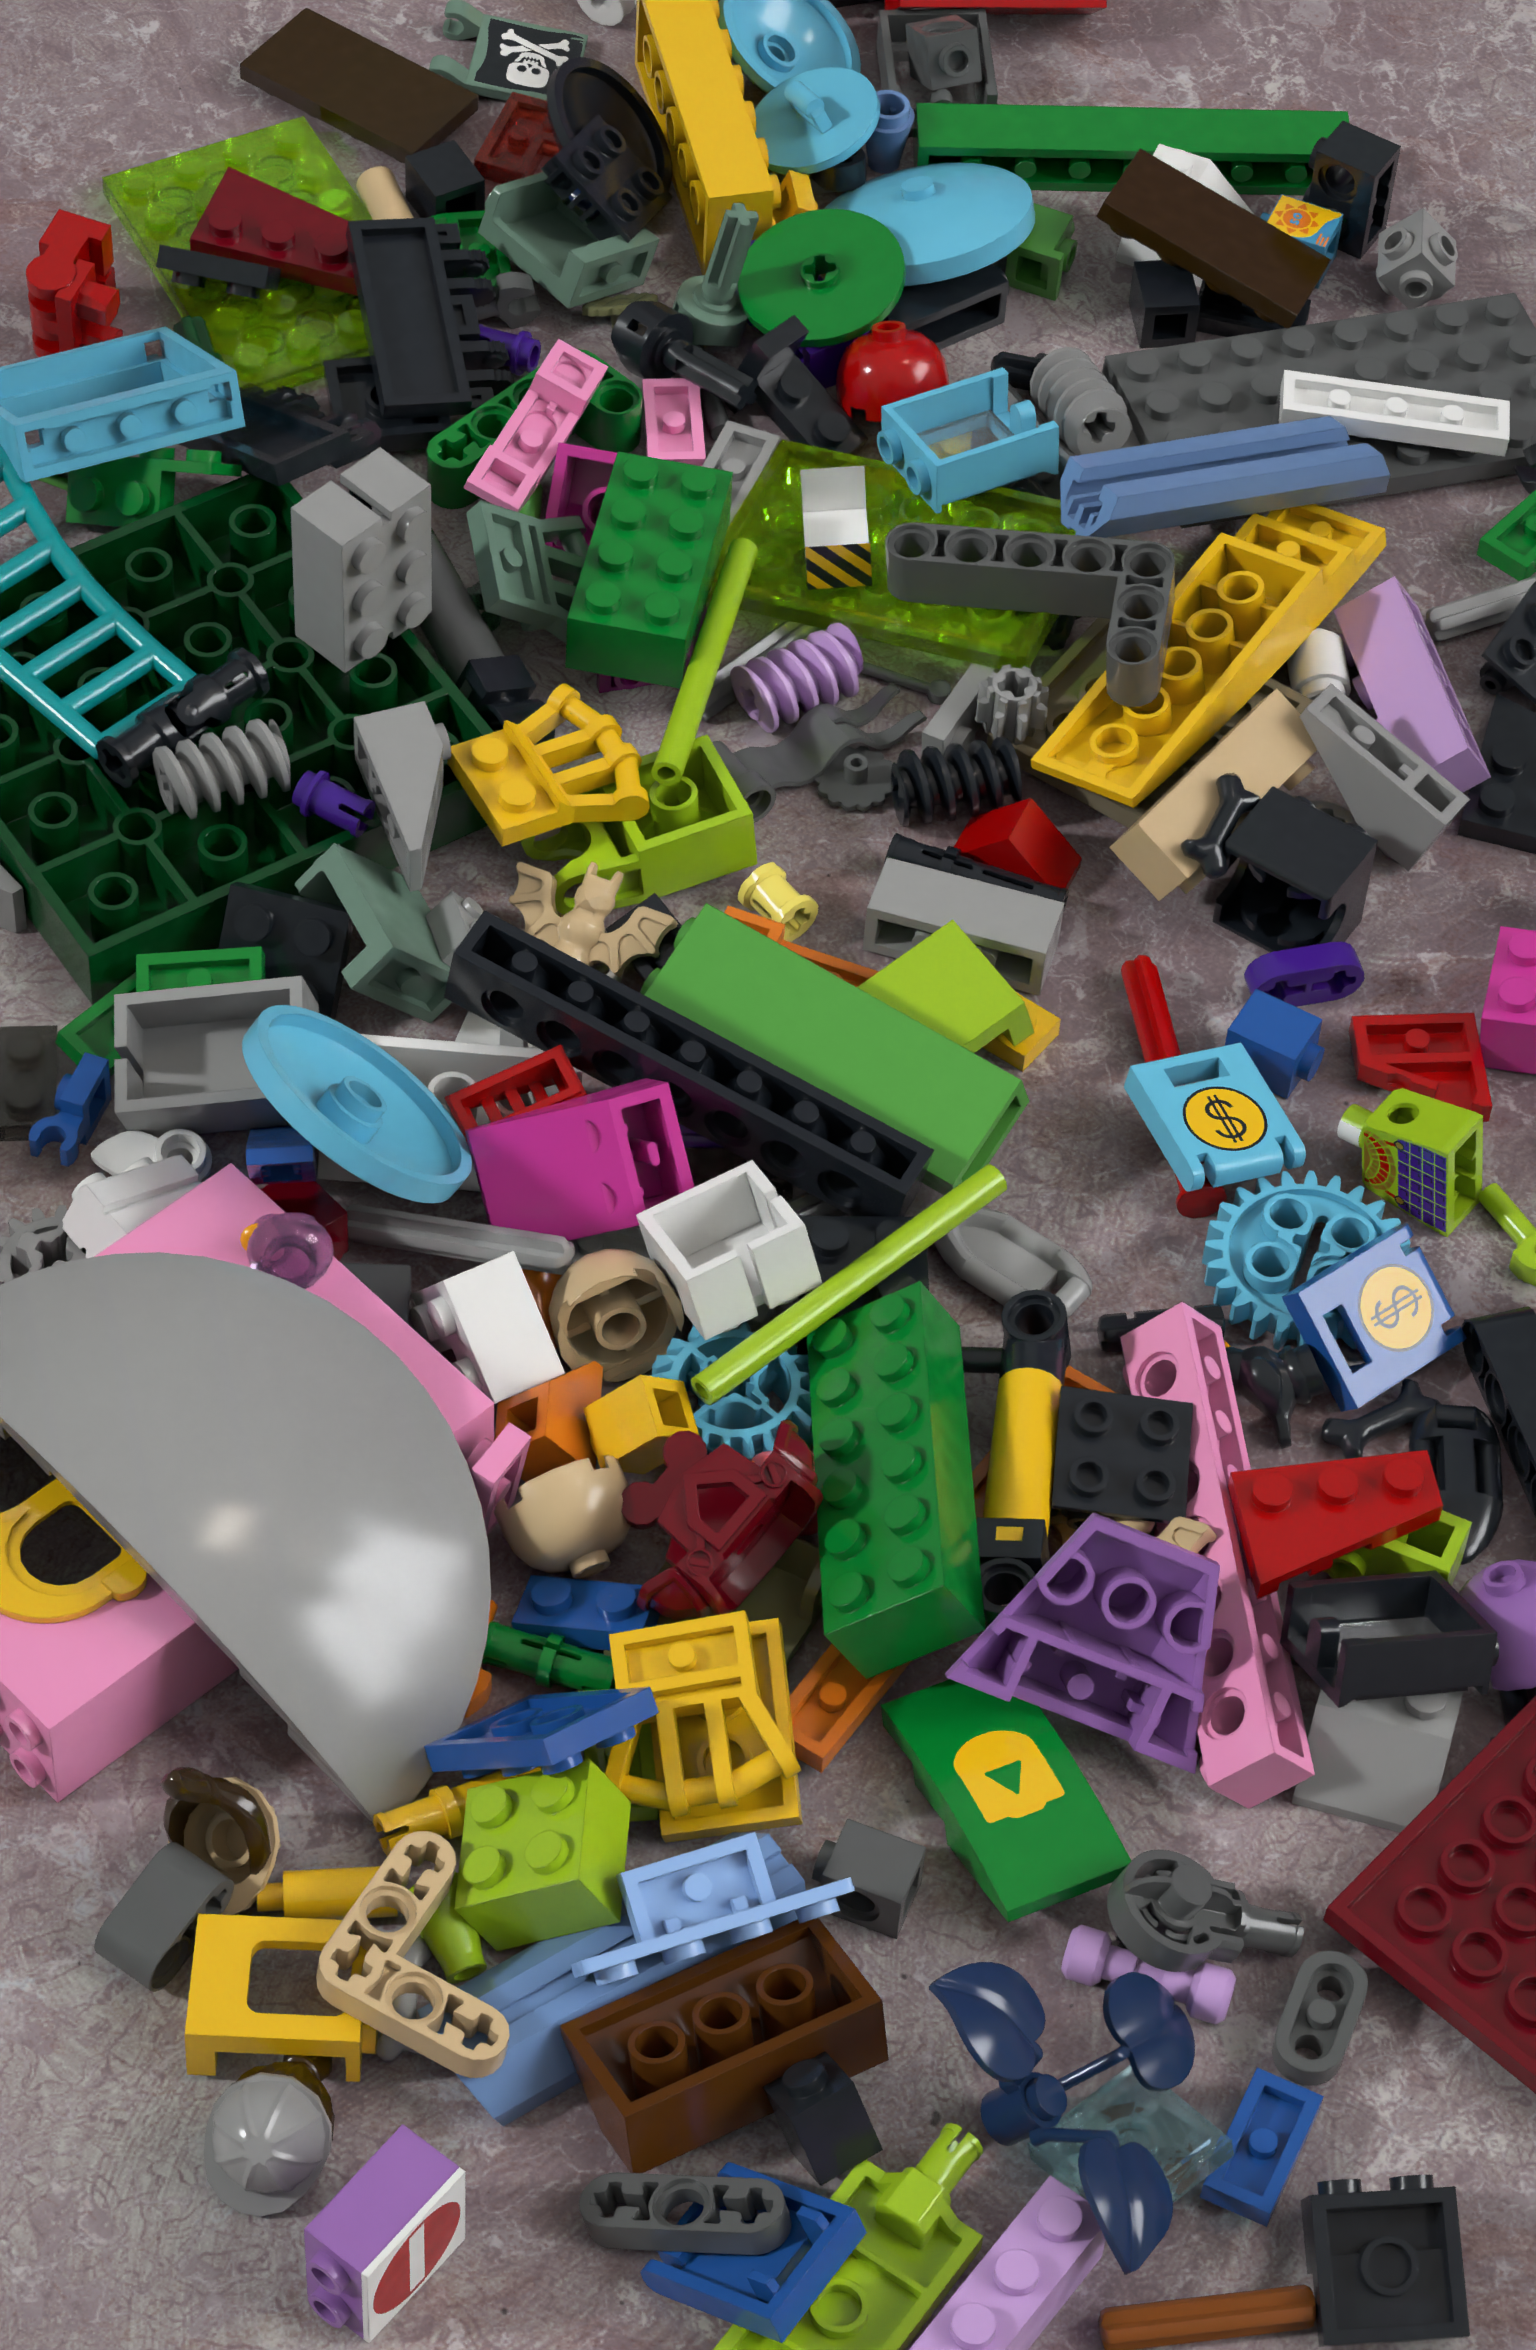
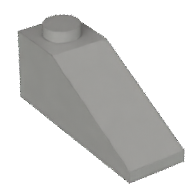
(402, 768)
(1381, 779)

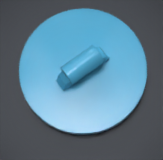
(817, 119)

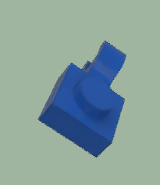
(81, 1105)

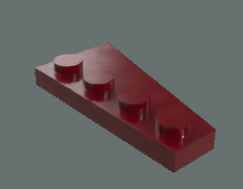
(276, 230)

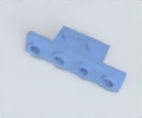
(700, 1896)

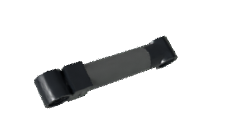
(469, 652)

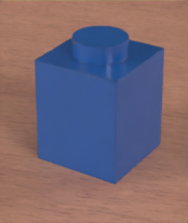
(1278, 1040)

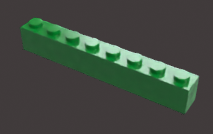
(1095, 144)

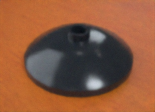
(589, 88)

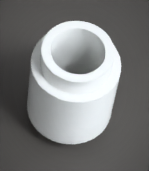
(1319, 664)

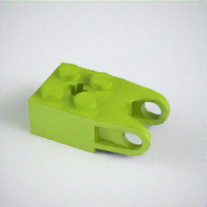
(684, 839)

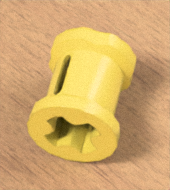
(777, 900)

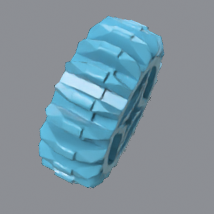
(742, 1415)

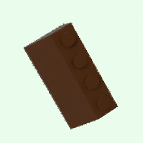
(702, 2044)

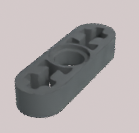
(710, 2233)

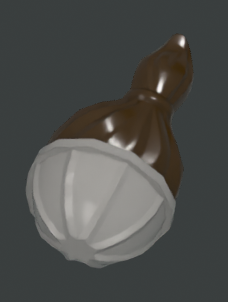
(270, 2135)

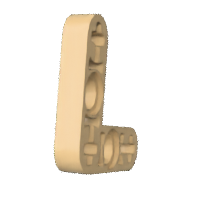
(390, 1975)

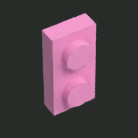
(673, 420)
(498, 1470)

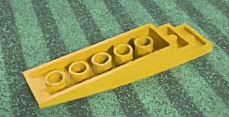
(1229, 633)

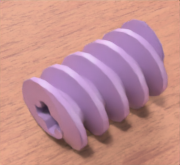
(799, 676)

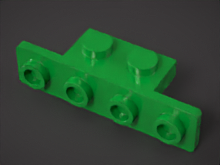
(135, 486)

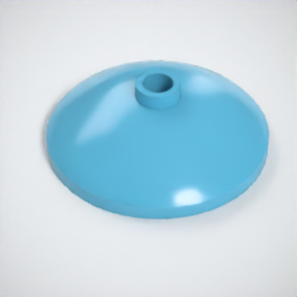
(787, 38)

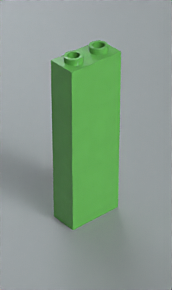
(840, 1042)

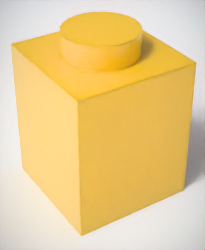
(638, 1420)

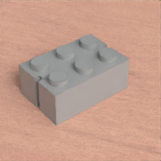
(358, 567)
(193, 1055)

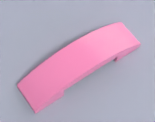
(530, 439)

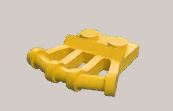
(521, 795)
(695, 1671)

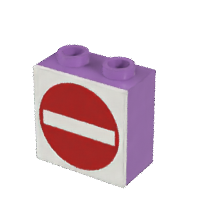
(384, 2234)

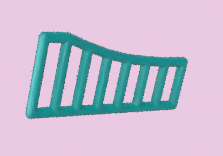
(111, 621)

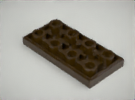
(358, 86)
(1213, 239)

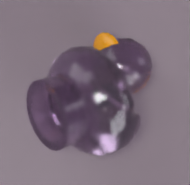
(289, 1247)

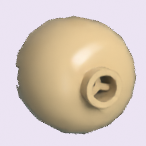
(614, 1312)
(568, 1518)

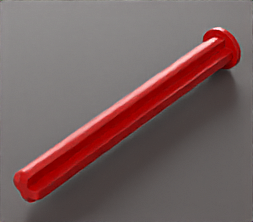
(1157, 1043)

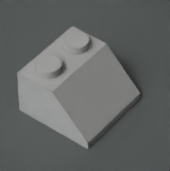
(1378, 1757)

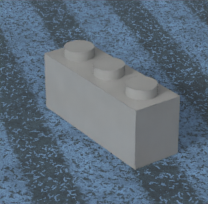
(1007, 925)

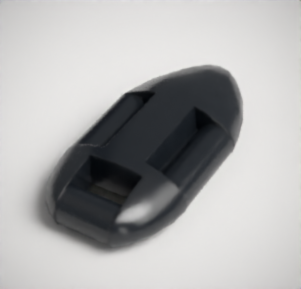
(1465, 1466)

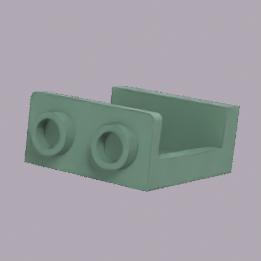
(558, 249)
(400, 953)

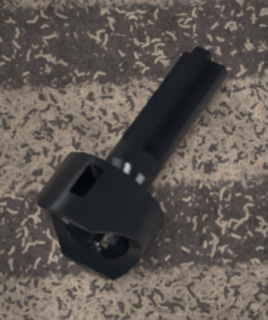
(669, 351)

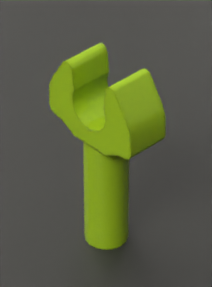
(1517, 1227)

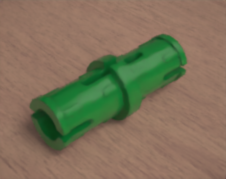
(547, 1659)

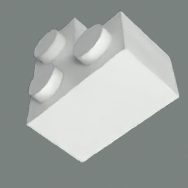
(490, 1326)

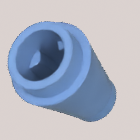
(891, 133)

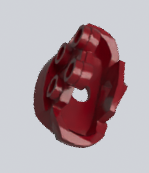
(723, 1520)

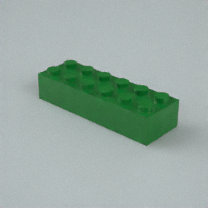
(894, 1482)

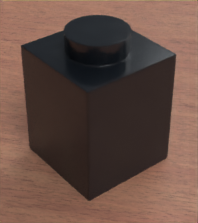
(443, 181)
(1163, 304)
(822, 2117)

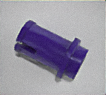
(522, 348)
(329, 801)

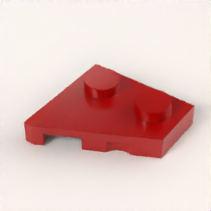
(1423, 1054)

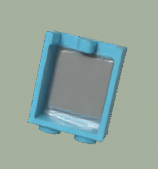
(965, 440)

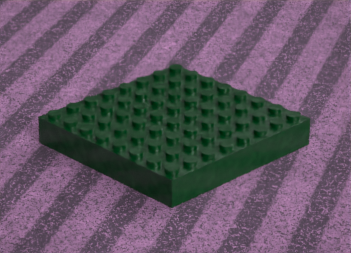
(108, 862)

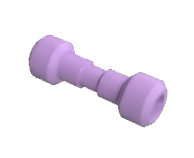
(1093, 1958)

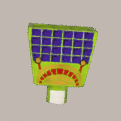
(1420, 1156)

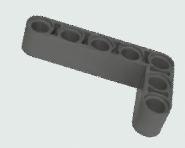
(1051, 574)

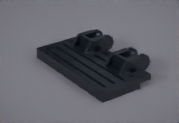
(423, 319)
(290, 436)

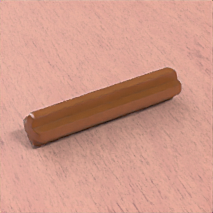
(1207, 2318)

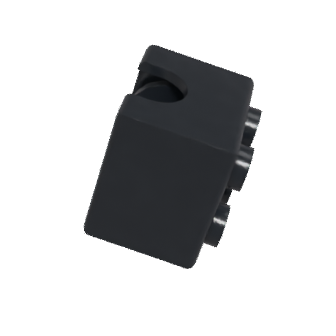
(1296, 876)

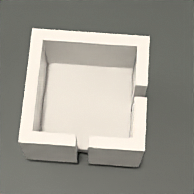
(730, 1249)

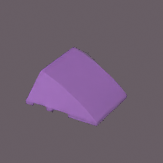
(1107, 1639)

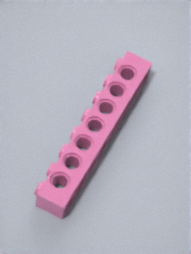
(1251, 1709)

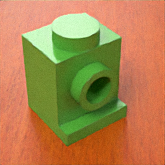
(1044, 254)

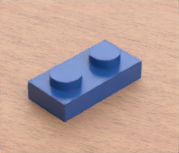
(580, 1610)
(1266, 2146)

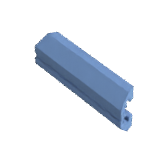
(1217, 477)
(540, 1994)

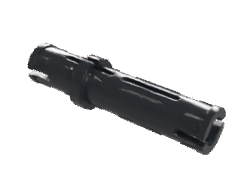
(953, 862)

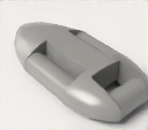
(1009, 1258)

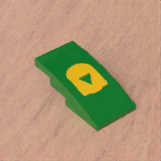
(1006, 1795)

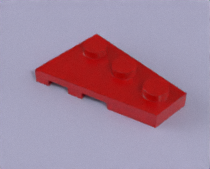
(1318, 1511)

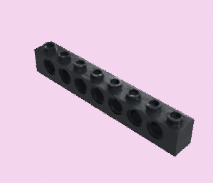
(712, 1081)

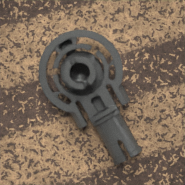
(1183, 1897)

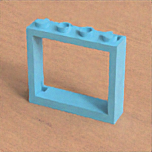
(113, 402)

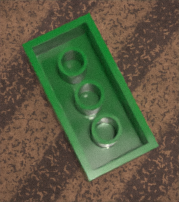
(648, 570)

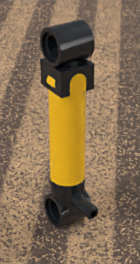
(1022, 1443)

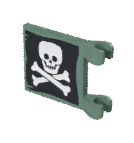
(506, 54)

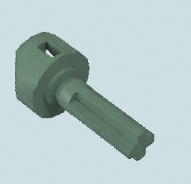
(713, 298)

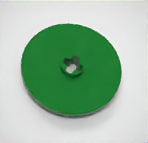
(860, 282)

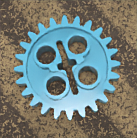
(1263, 1243)

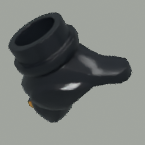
(1275, 1382)

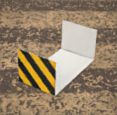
(835, 527)

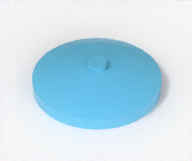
(947, 216)
(356, 1104)

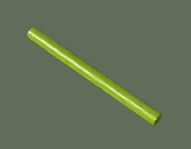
(704, 662)
(848, 1284)

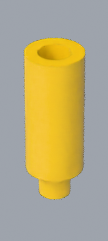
(320, 1893)

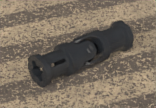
(201, 706)

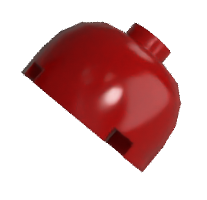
(888, 368)

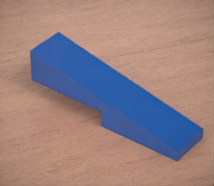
(279, 1156)

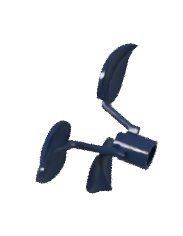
(999, 2026)

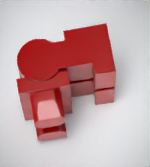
(72, 285)

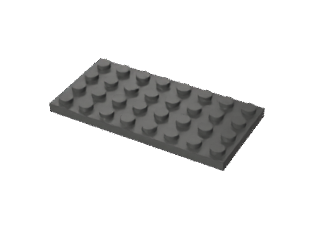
(1236, 381)

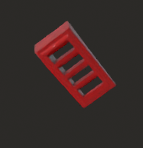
(528, 1076)

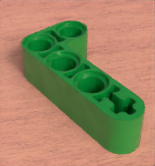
(607, 424)

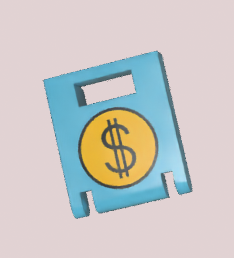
(1222, 1121)

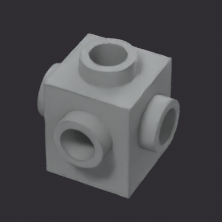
(1416, 260)

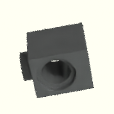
(943, 52)
(883, 1873)

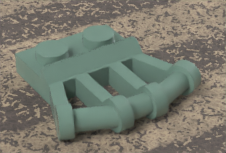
(518, 565)

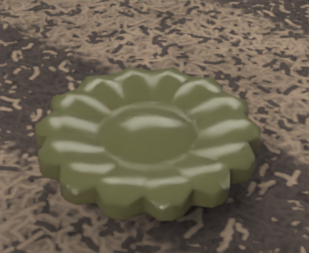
(615, 305)

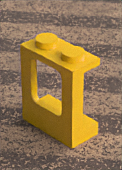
(220, 1989)

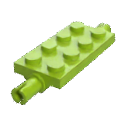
(899, 2267)

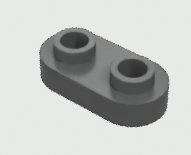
(1317, 2022)

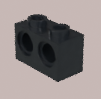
(1356, 178)

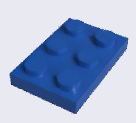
(542, 1732)

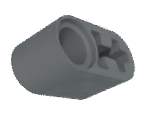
(156, 1919)

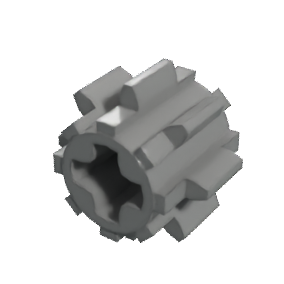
(1012, 704)

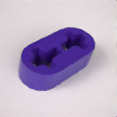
(1307, 973)

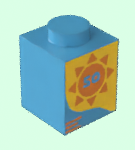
(1308, 224)

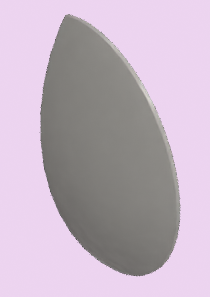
(271, 1487)

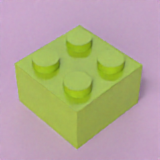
(542, 1856)

